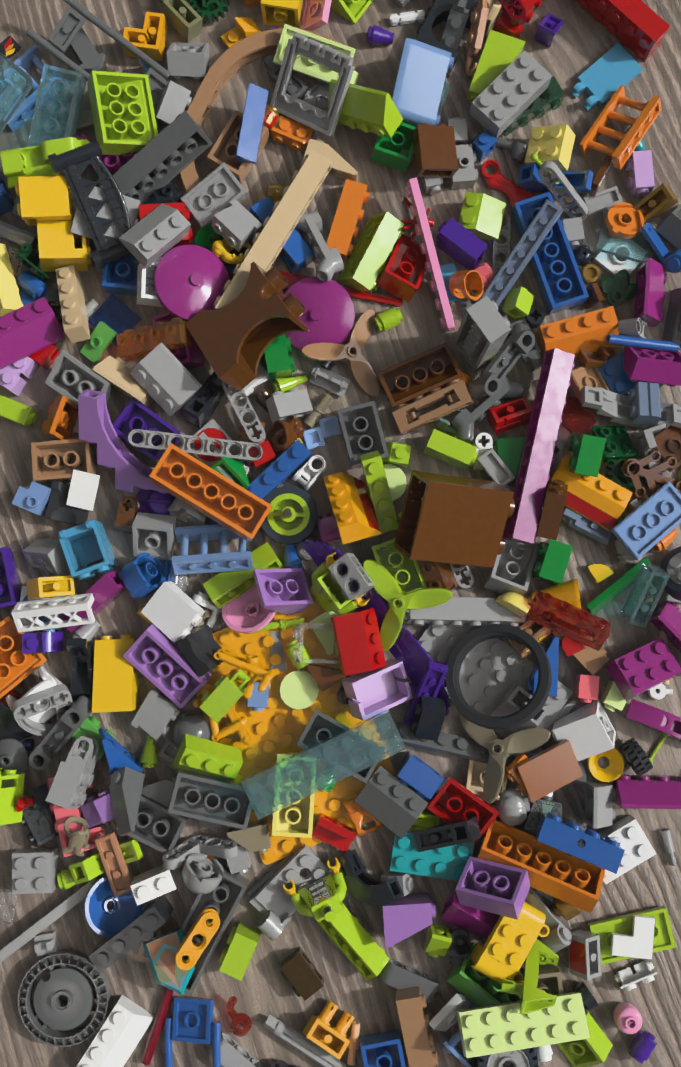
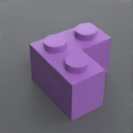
(98, 808)

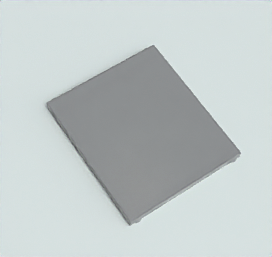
(80, 228)

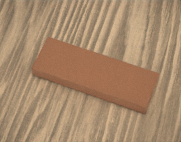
(114, 863)

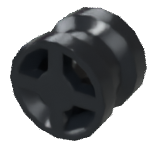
(534, 321)

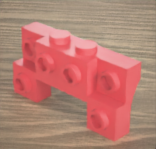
(63, 814)

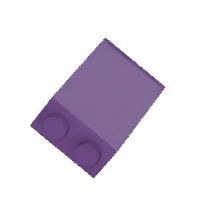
(406, 917)

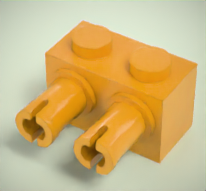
(329, 1038)

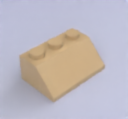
(119, 375)

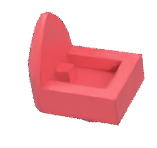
(486, 273)

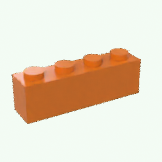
(347, 216)

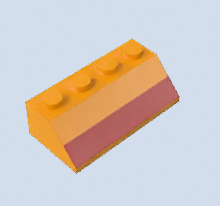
(592, 497)
(351, 507)

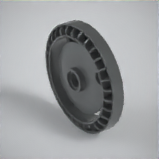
(60, 1013)

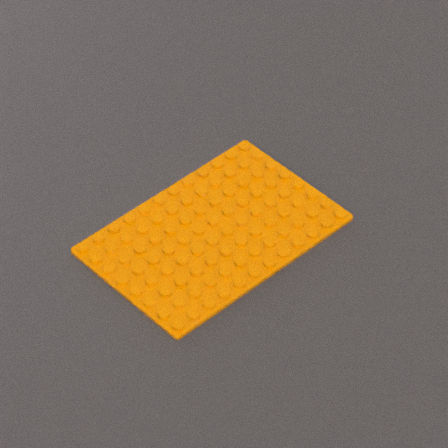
(280, 726)

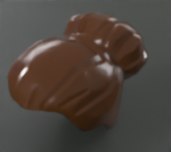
(285, 433)

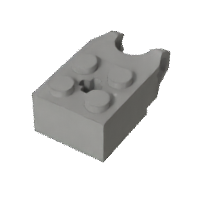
(74, 775)

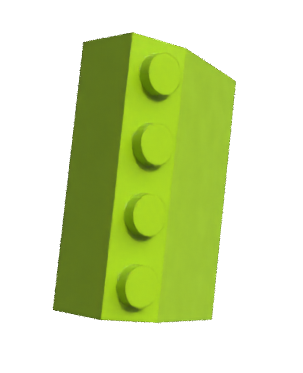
(121, 111)

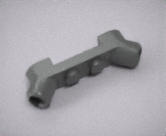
(490, 380)
(465, 420)
(60, 733)

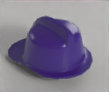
(154, 502)

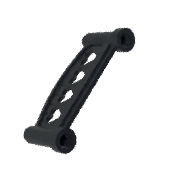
(73, 165)

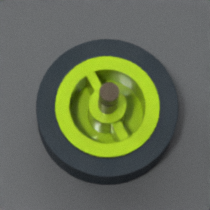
(292, 515)

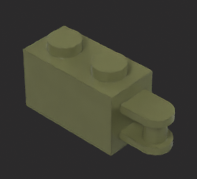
(182, 18)

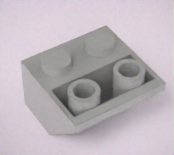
(514, 701)

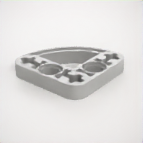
(56, 702)

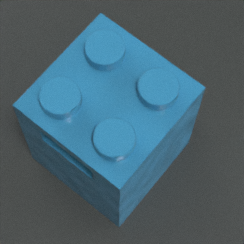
(87, 545)

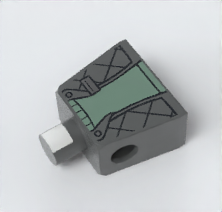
(542, 805)

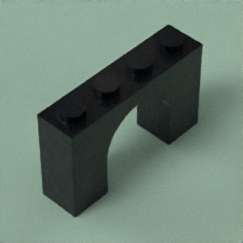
(437, 14)
(148, 921)

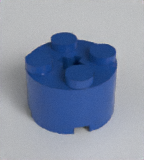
(143, 575)

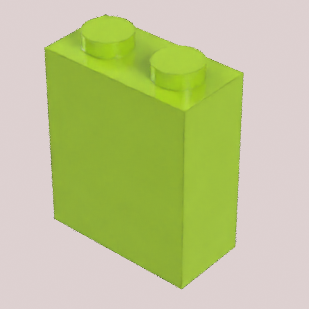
(451, 450)

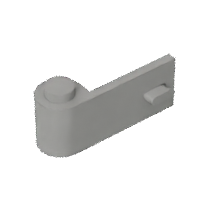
(559, 935)

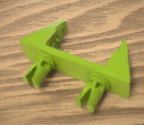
(531, 997)

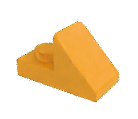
(244, 28)

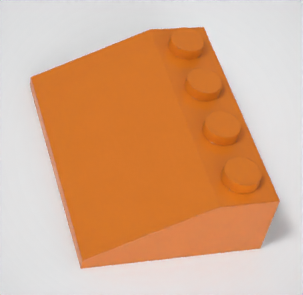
(14, 664)

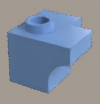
(33, 499)

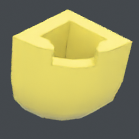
(515, 603)

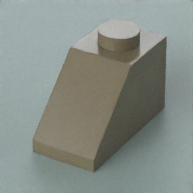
(254, 839)

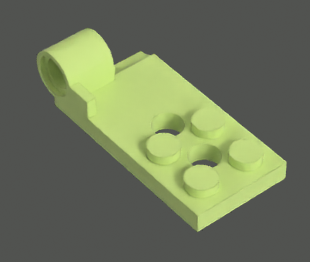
(309, 67)

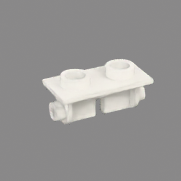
(643, 973)

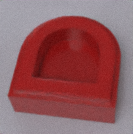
(570, 646)

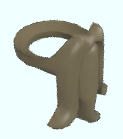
(77, 839)

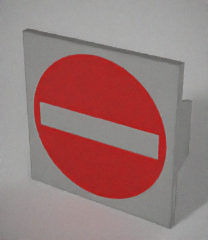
(211, 430)

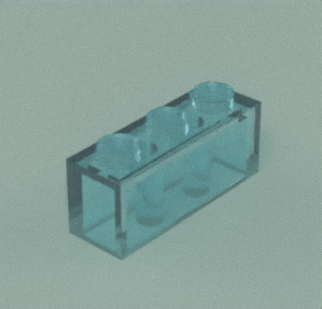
(644, 595)

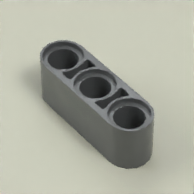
(404, 977)

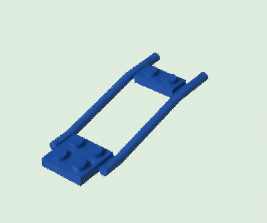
(192, 1023)

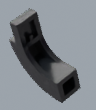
(82, 662)
(366, 888)

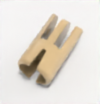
(492, 14)

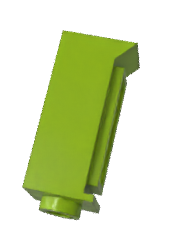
(17, 412)

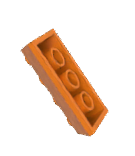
(579, 332)

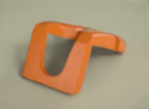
(357, 815)

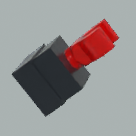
(35, 798)

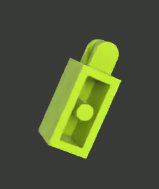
(224, 696)

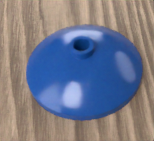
(109, 921)

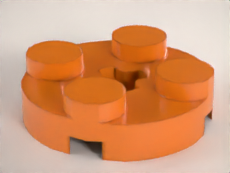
(620, 229)

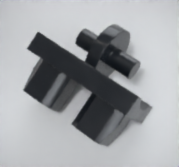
(459, 946)

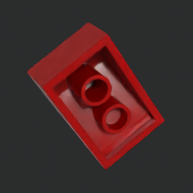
(403, 269)

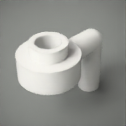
(202, 599)

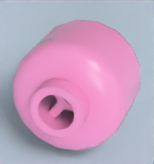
(627, 1018)

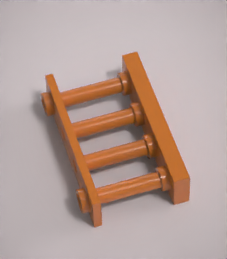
(629, 139)

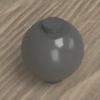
(192, 724)

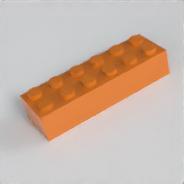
(210, 492)
(547, 867)

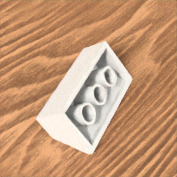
(117, 1035)

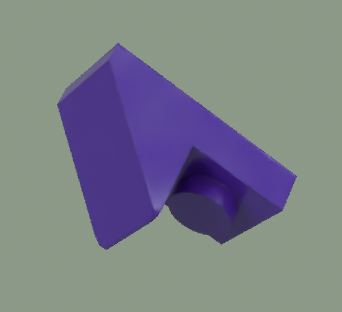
(548, 30)

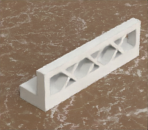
(52, 606)

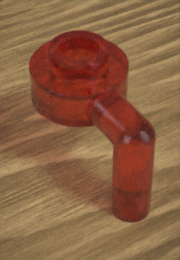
(240, 1018)

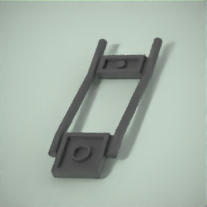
(68, 29)

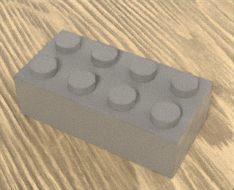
(510, 94)

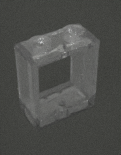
(298, 650)

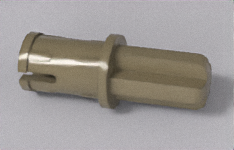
(318, 410)

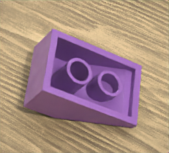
(283, 589)

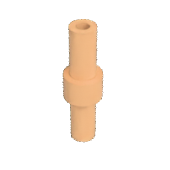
(354, 1043)

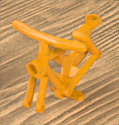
(250, 667)

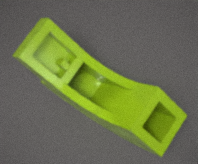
(92, 866)

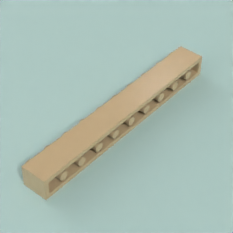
(280, 225)

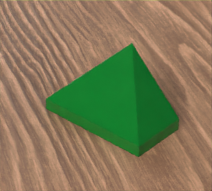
(233, 470)

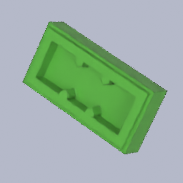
(99, 341)

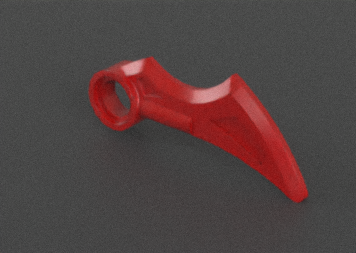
(500, 182)

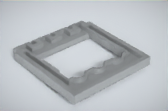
(302, 111)

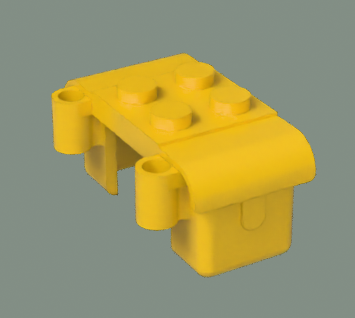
(509, 945)

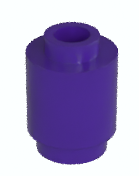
(642, 1046)

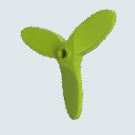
(390, 590)

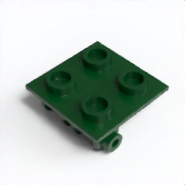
(30, 258)
(617, 442)

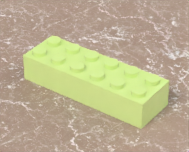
(503, 1029)

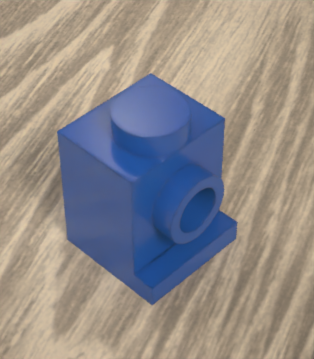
(483, 144)

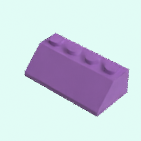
(165, 666)

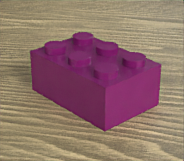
(643, 668)

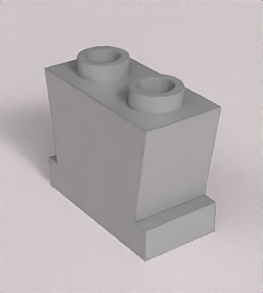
(236, 225)
(156, 714)

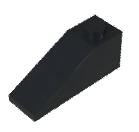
(204, 402)
(447, 834)

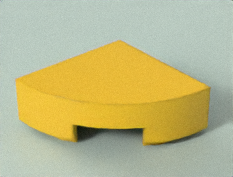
(599, 572)

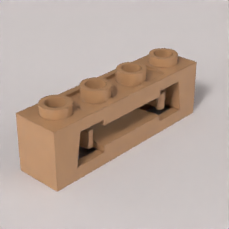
(403, 419)

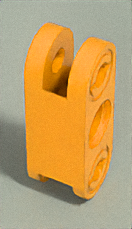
(193, 949)

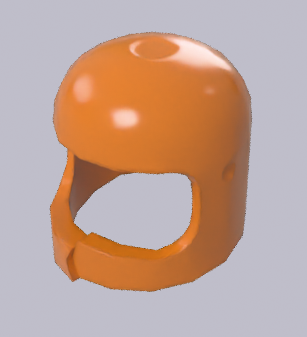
(466, 281)

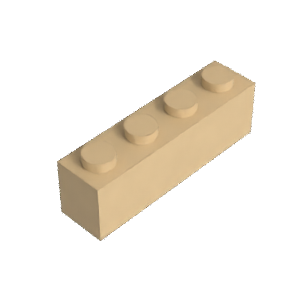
(72, 304)

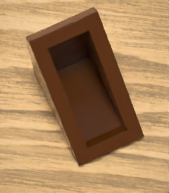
(325, 676)

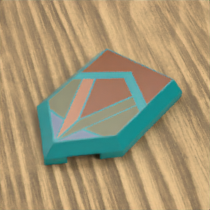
(163, 964)

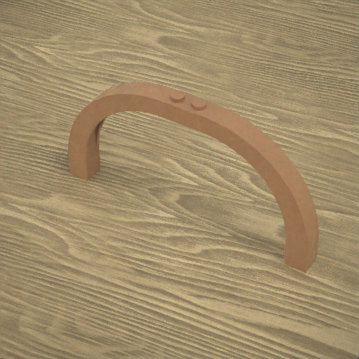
(230, 62)

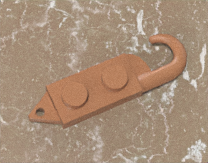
(475, 35)

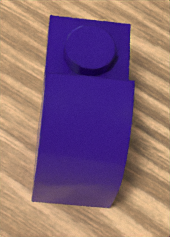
(42, 642)

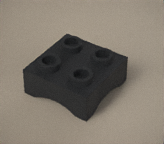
(59, 511)
(200, 650)

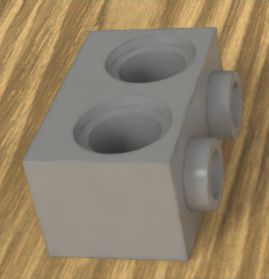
(355, 572)

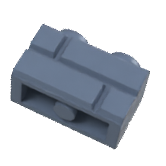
(645, 404)

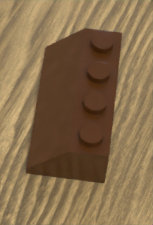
(418, 375)

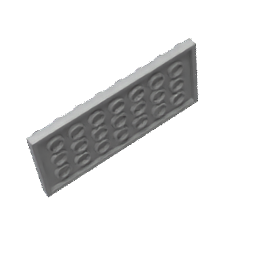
(488, 671)

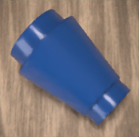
(291, 557)

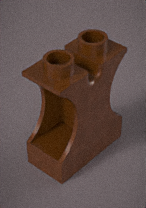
(241, 331)

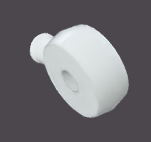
(662, 691)

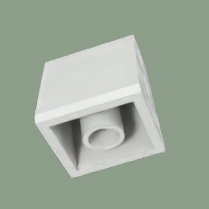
(586, 730)

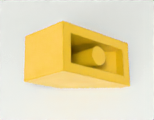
(50, 587)

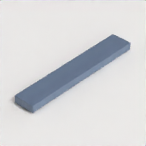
(523, 252)

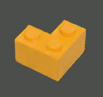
(149, 39)

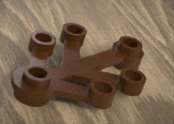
(651, 474)

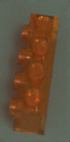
(140, 342)

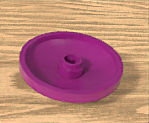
(189, 280)
(328, 313)

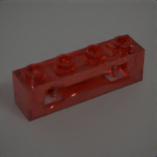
(569, 620)

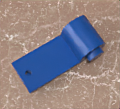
(672, 260)
(30, 287)

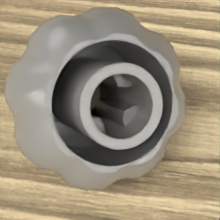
(512, 807)

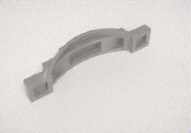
(618, 407)

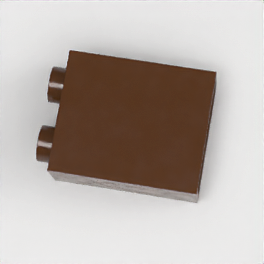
(454, 519)

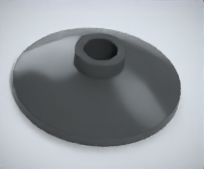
(16, 754)

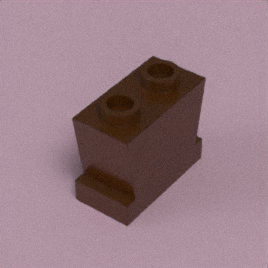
(437, 574)

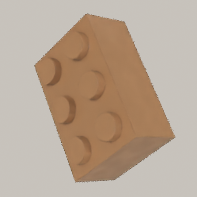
(226, 147)
(58, 458)

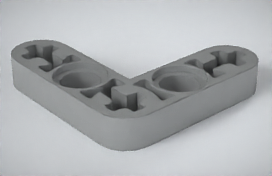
(199, 844)

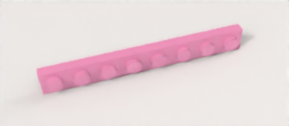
(428, 248)

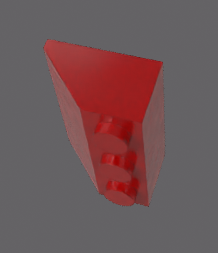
(358, 641)
(456, 802)

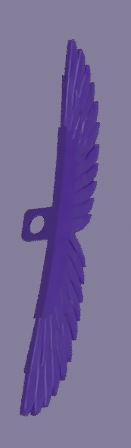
(406, 647)

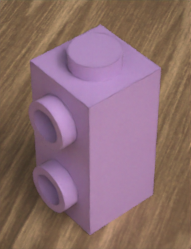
(640, 173)

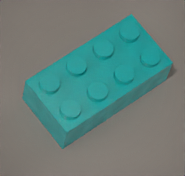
(438, 863)

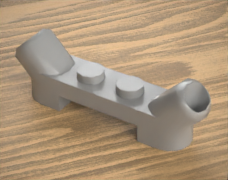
(329, 259)

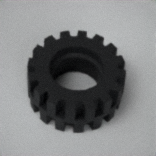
(636, 757)

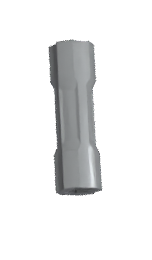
(17, 235)

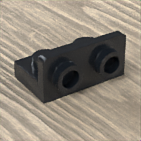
(39, 825)

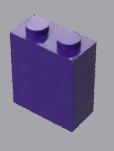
(460, 244)

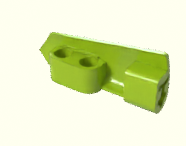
(34, 159)

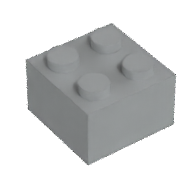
(34, 870)

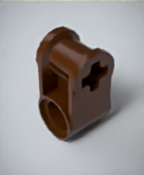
(126, 515)

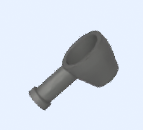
(518, 149)

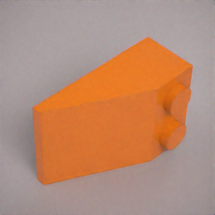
(61, 419)

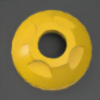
(612, 771)

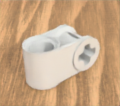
(480, 450)
(309, 472)

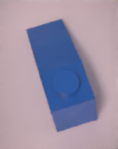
(552, 651)
(116, 754)

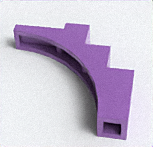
(111, 452)

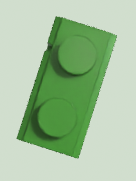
(90, 728)

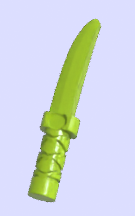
(283, 624)

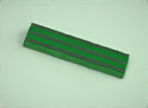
(615, 589)

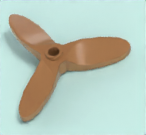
(351, 354)

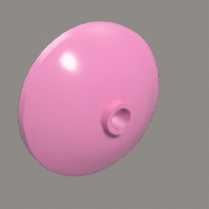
(239, 612)

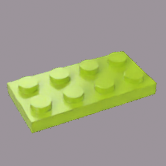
(622, 924)

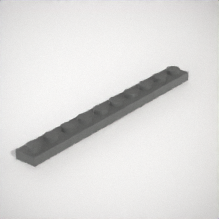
(462, 748)

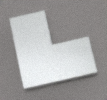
(639, 943)

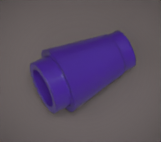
(379, 36)

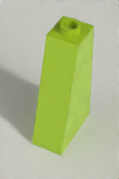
(496, 57)

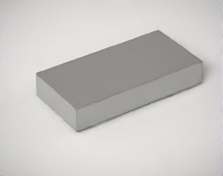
(602, 200)
(495, 467)

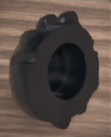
(582, 259)

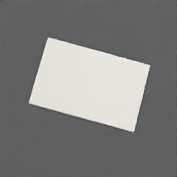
(83, 490)

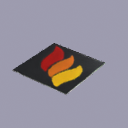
(9, 47)

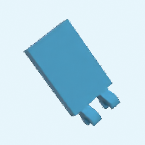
(606, 76)

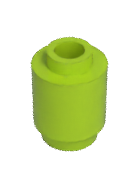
(388, 319)
(289, 652)

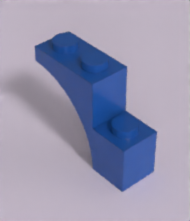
(531, 181)

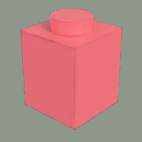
(586, 687)

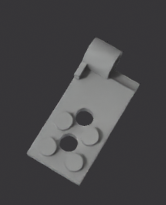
(273, 900)

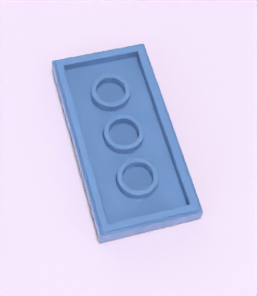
(650, 521)

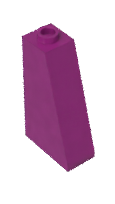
(104, 592)
(469, 918)

